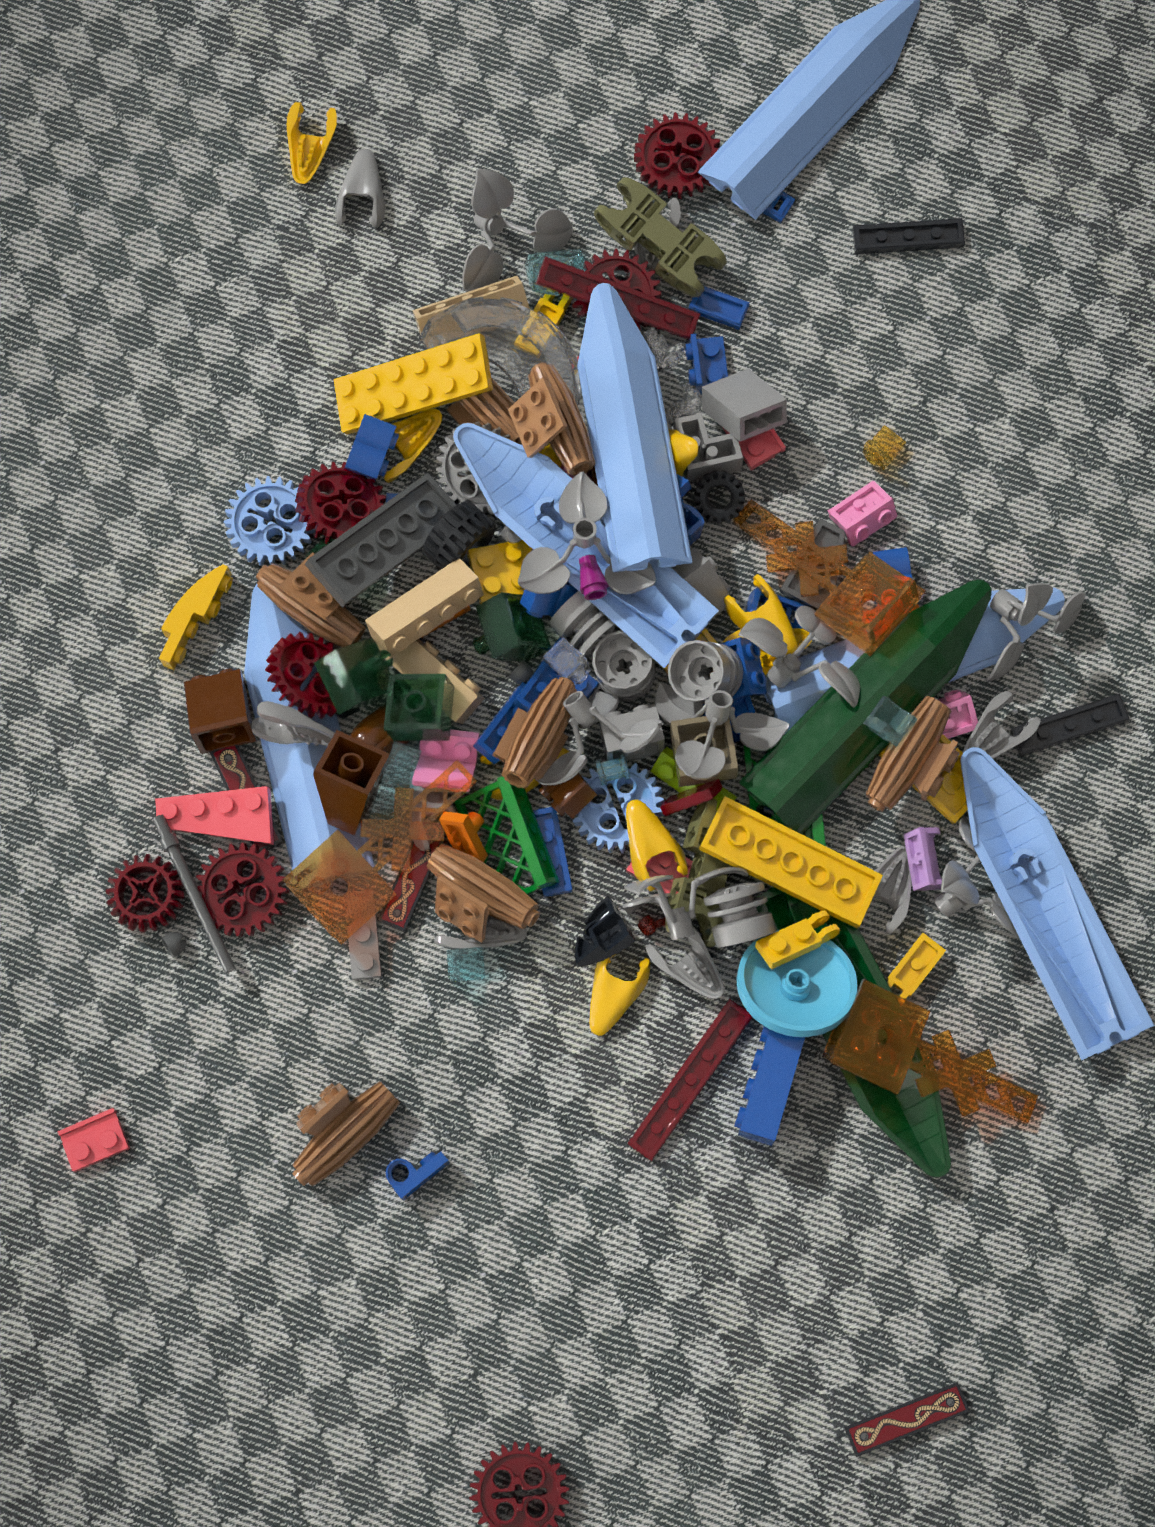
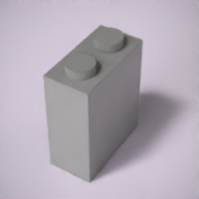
(744, 404)

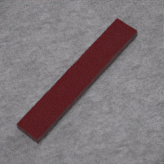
(641, 306)
(690, 1080)

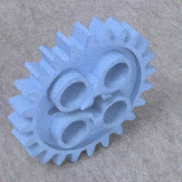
(257, 541)
(594, 815)

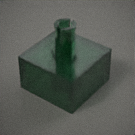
(510, 630)
(355, 675)
(419, 707)

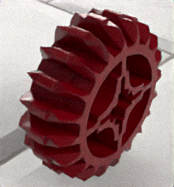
(125, 878)

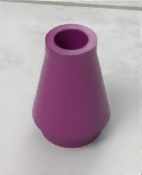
(592, 580)

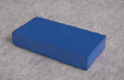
(720, 307)

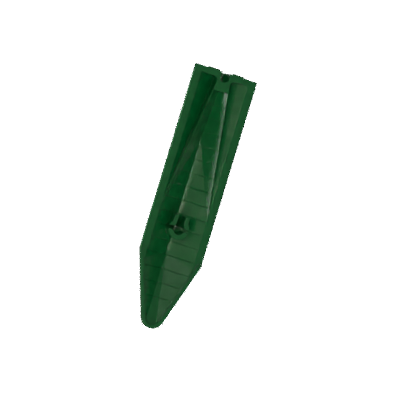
(830, 740)
(906, 1117)

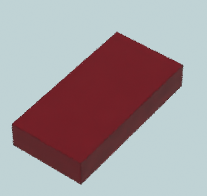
(691, 797)

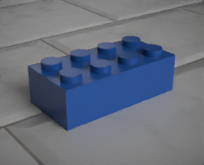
(770, 1086)

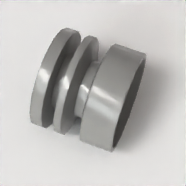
(584, 620)
(619, 651)
(694, 662)
(739, 914)

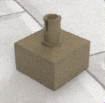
(697, 730)

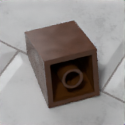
(219, 710)
(348, 780)

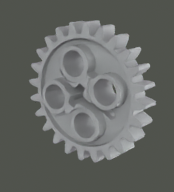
(453, 465)

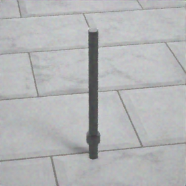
(171, 845)

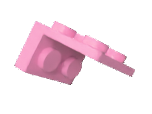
(439, 755)

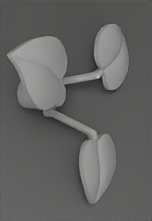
(488, 197)
(580, 505)
(1013, 609)
(787, 667)
(585, 714)
(700, 760)
(961, 892)
(677, 919)

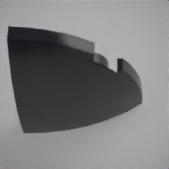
(604, 934)

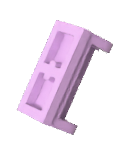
(923, 858)

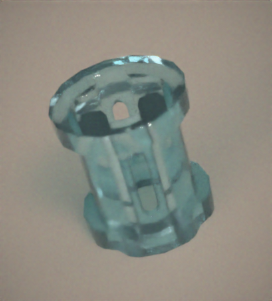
(612, 769)

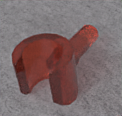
(649, 926)

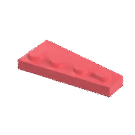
(228, 814)

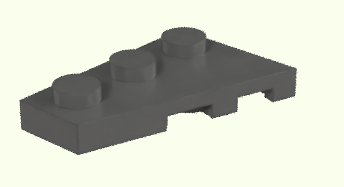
(825, 536)

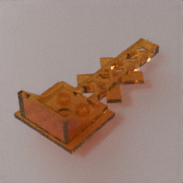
(843, 608)
(367, 890)
(858, 1050)

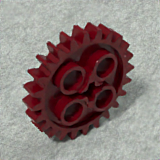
(682, 134)
(637, 276)
(338, 502)
(290, 665)
(231, 866)
(517, 1463)

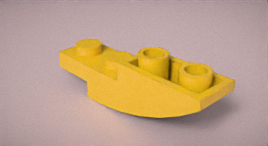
(196, 605)

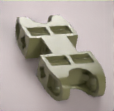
(660, 237)
(701, 865)

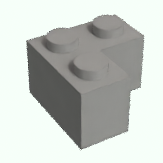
(713, 453)
(703, 577)

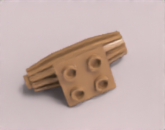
(487, 408)
(551, 416)
(309, 603)
(536, 736)
(916, 760)
(472, 891)
(340, 1129)

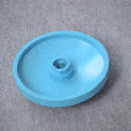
(801, 995)

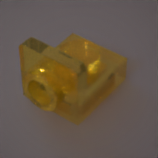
(883, 447)

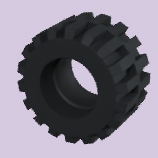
(456, 533)

